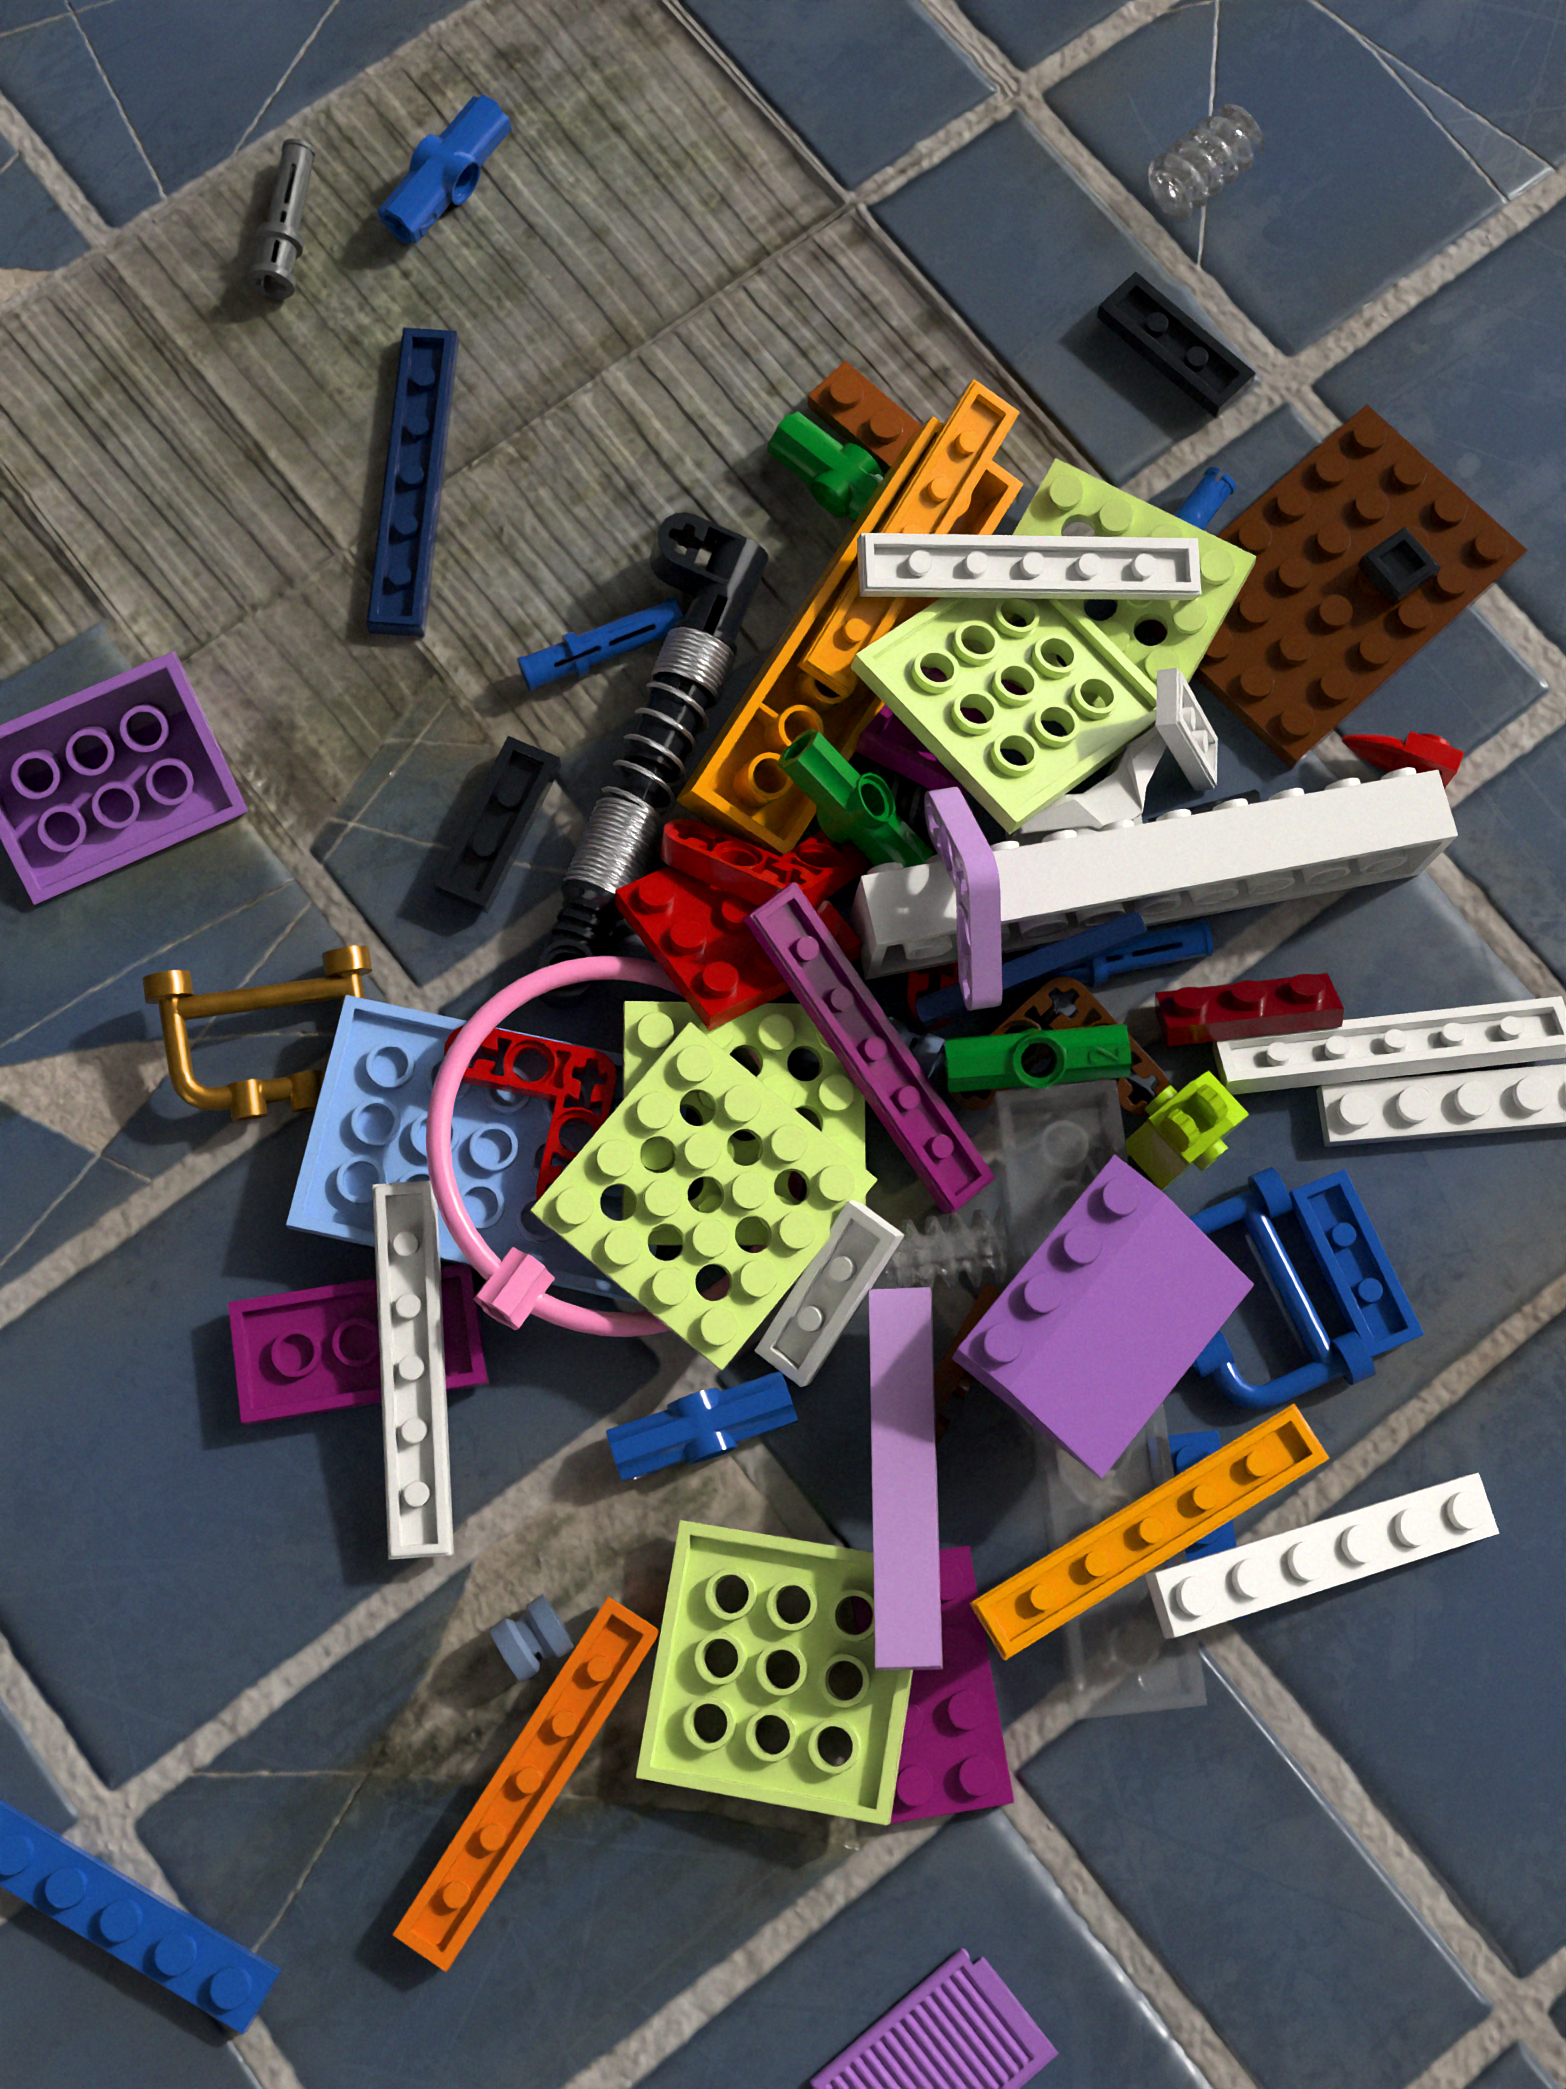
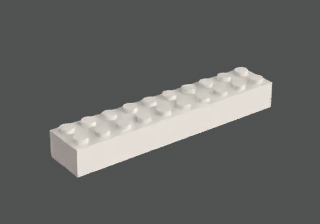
(1165, 868)

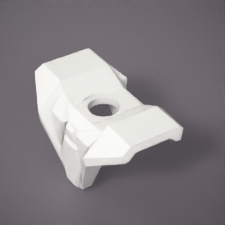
(1111, 800)

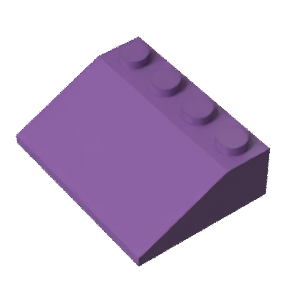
(110, 778)
(1104, 1317)

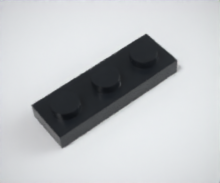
(1176, 345)
(497, 824)

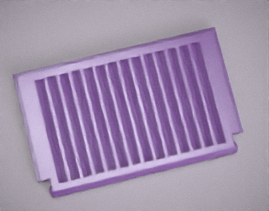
(946, 2034)

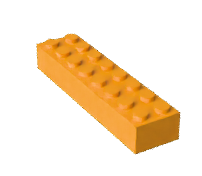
(738, 778)

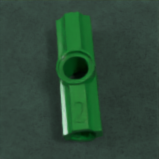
(837, 475)
(851, 804)
(1076, 1056)

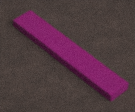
(869, 1047)

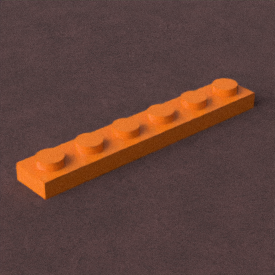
(526, 1784)

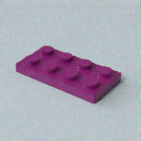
(322, 1350)
(952, 1728)

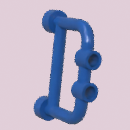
(1331, 1358)

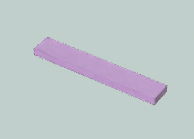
(904, 1481)

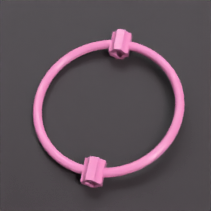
(519, 1281)

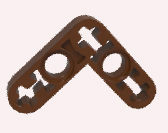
(1087, 1014)

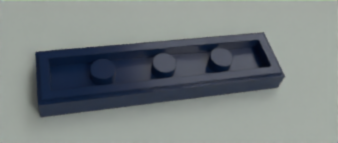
(1041, 964)

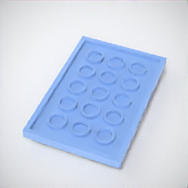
(374, 1132)

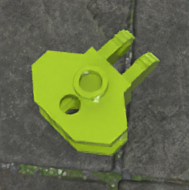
(1185, 1130)

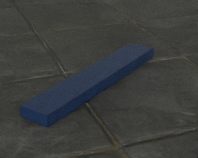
(413, 483)

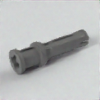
(276, 258)

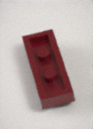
(1248, 1009)

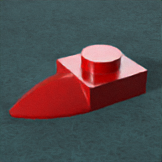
(1417, 751)

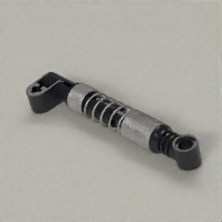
(685, 683)

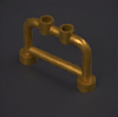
(248, 1098)

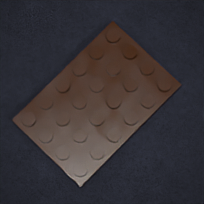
(1308, 624)

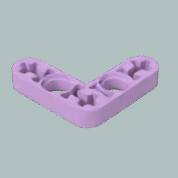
(978, 896)

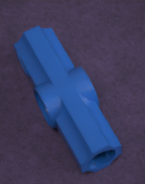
(444, 169)
(701, 1426)

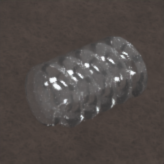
(1205, 161)
(950, 1251)

